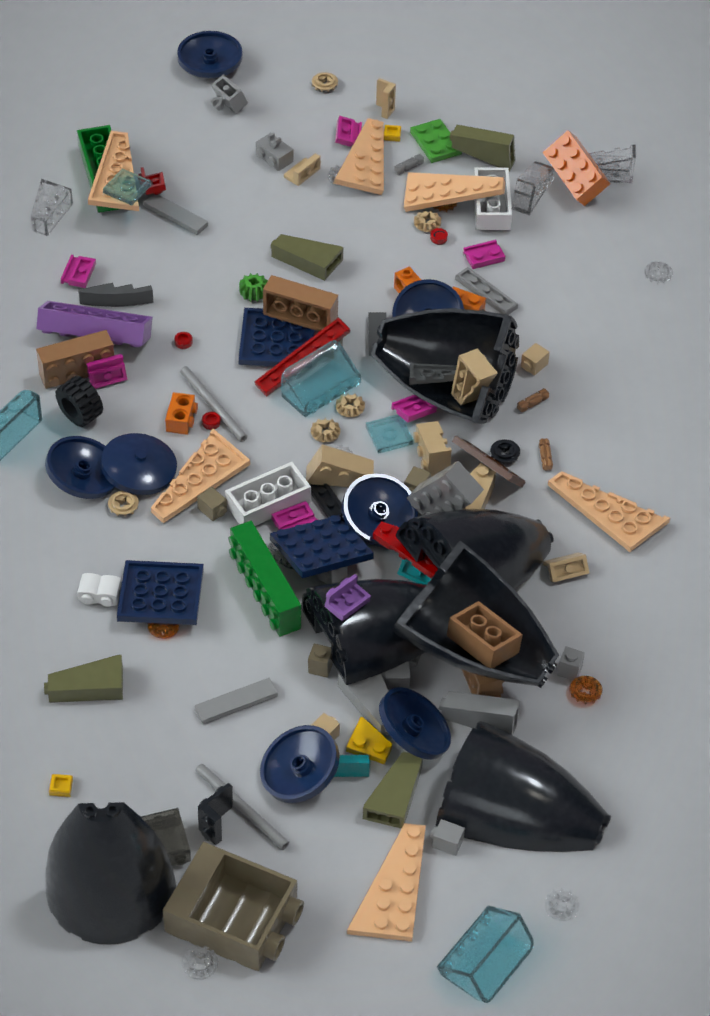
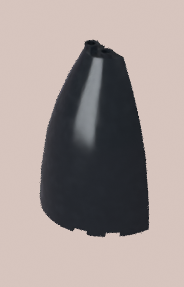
(439, 339)
(503, 539)
(454, 587)
(365, 640)
(519, 797)
(107, 874)

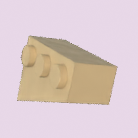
(470, 375)
(432, 447)
(337, 467)
(486, 479)

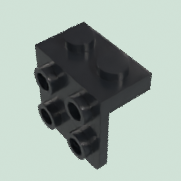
(211, 810)

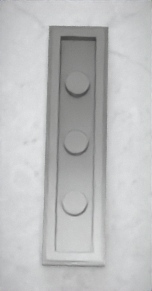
(175, 213)
(483, 288)
(236, 700)

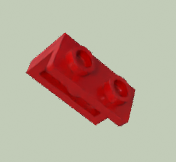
(157, 182)

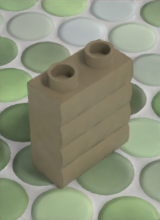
(232, 907)

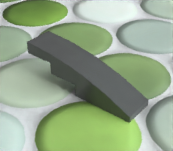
(112, 296)

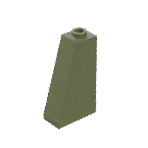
(486, 145)
(307, 255)
(87, 682)
(394, 794)

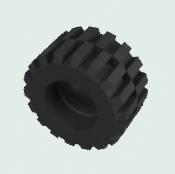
(79, 401)

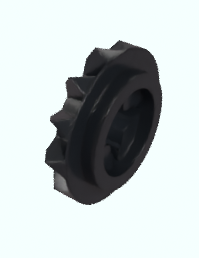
(503, 446)

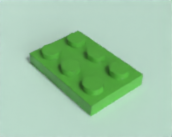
(434, 140)

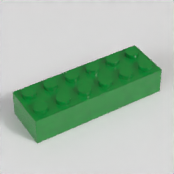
(92, 146)
(265, 578)

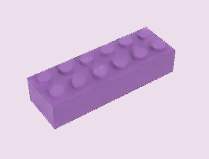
(83, 320)

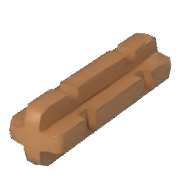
(532, 400)
(545, 452)

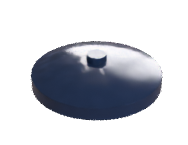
(209, 54)
(426, 295)
(138, 464)
(76, 467)
(375, 500)
(414, 723)
(299, 764)

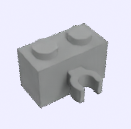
(227, 94)
(274, 151)

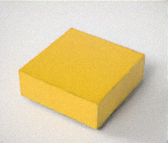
(392, 133)
(61, 785)

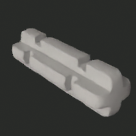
(409, 164)

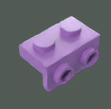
(346, 598)

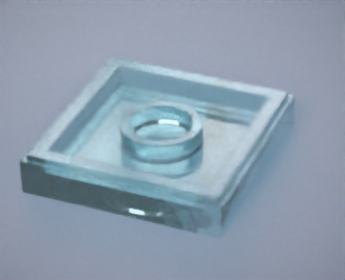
(127, 186)
(389, 433)

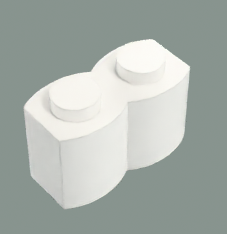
(99, 589)

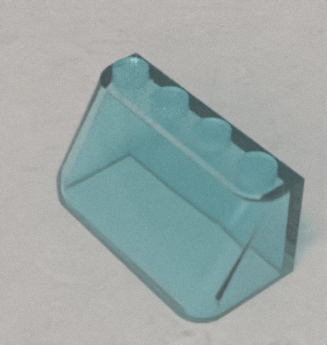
(319, 378)
(18, 419)
(488, 953)

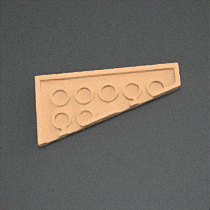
(114, 158)
(365, 162)
(434, 190)
(209, 466)
(610, 512)
(392, 897)

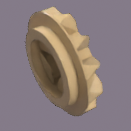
(320, 78)
(433, 223)
(349, 410)
(327, 435)
(119, 498)

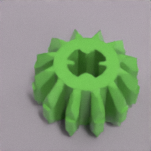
(252, 287)

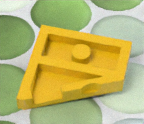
(369, 741)

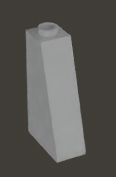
(366, 698)
(471, 708)

